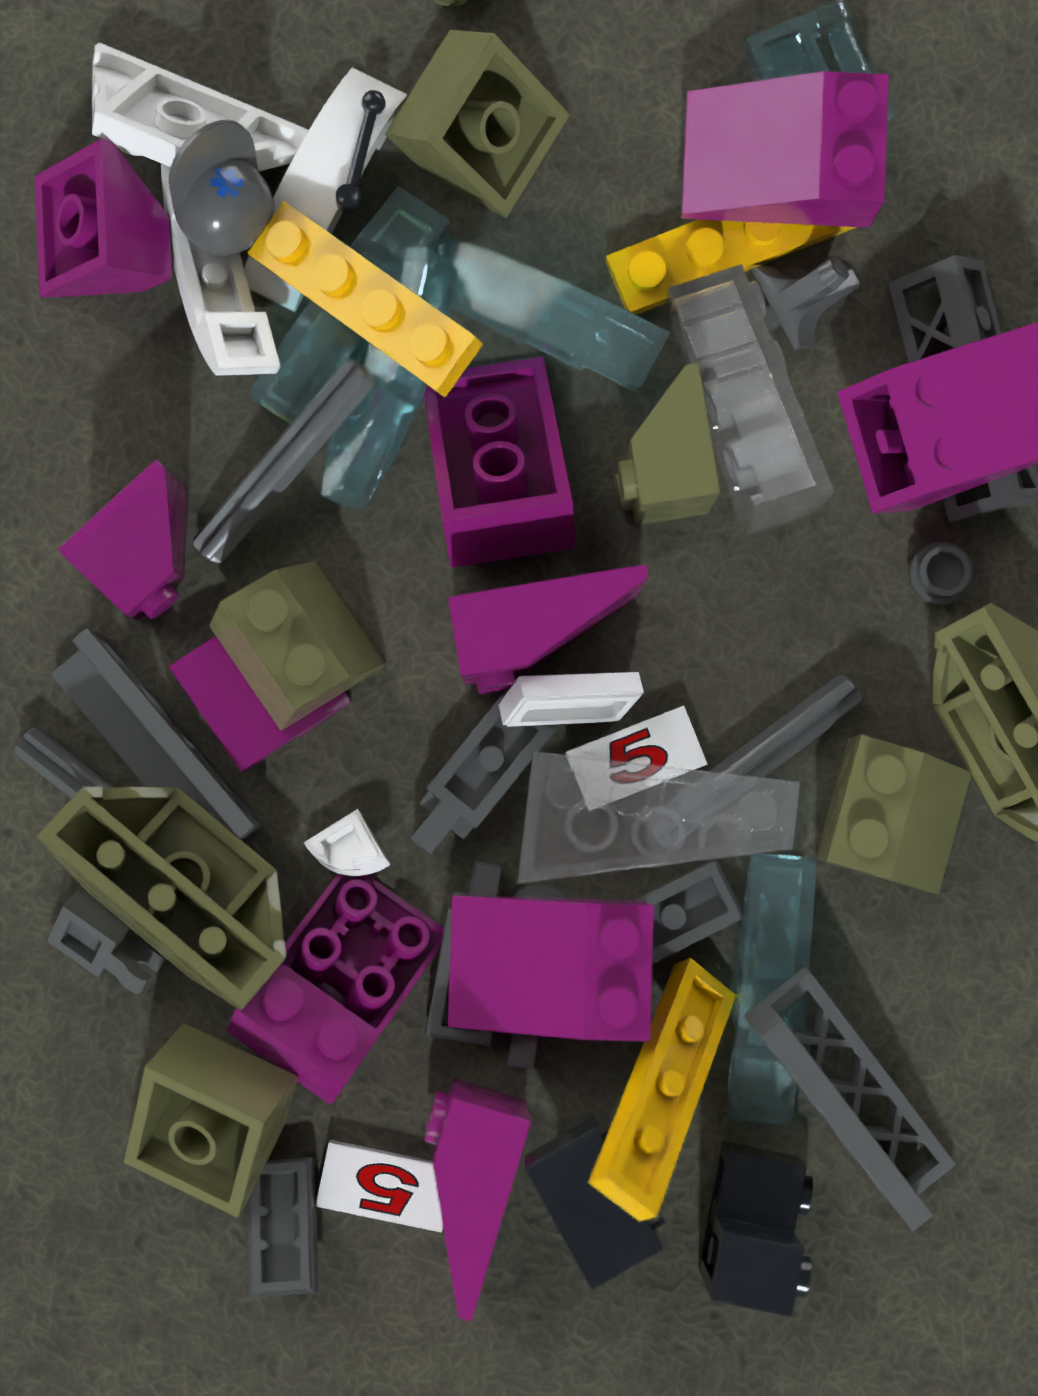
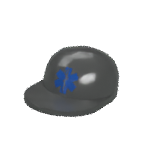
(218, 189)

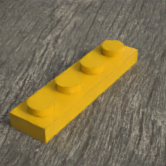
(700, 249)
(365, 299)
(663, 1091)

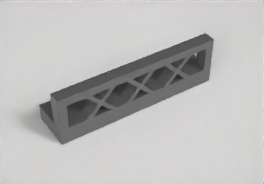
(970, 317)
(146, 732)
(842, 1114)

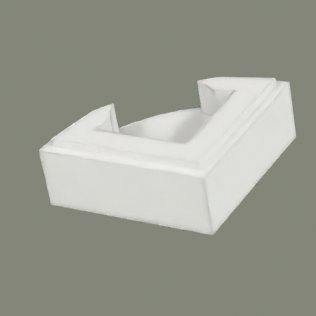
(348, 847)

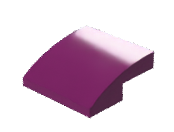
(235, 709)

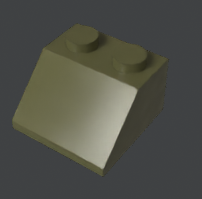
(478, 120)
(671, 457)
(294, 641)
(893, 813)
(208, 1118)

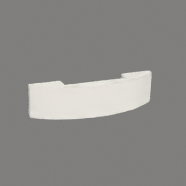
(323, 167)
(219, 305)

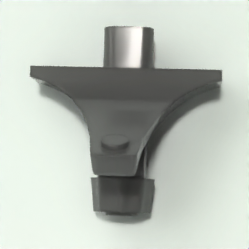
(801, 301)

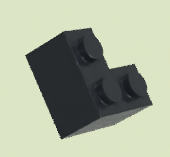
(595, 1228)
(750, 1234)

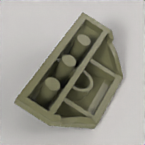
(990, 708)
(176, 883)

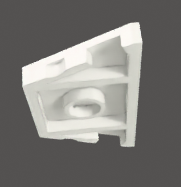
(156, 111)

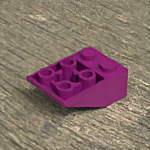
(946, 421)
(339, 983)

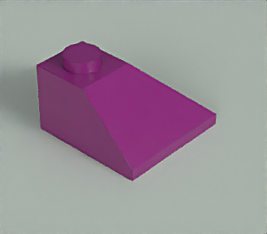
(99, 227)
(136, 544)

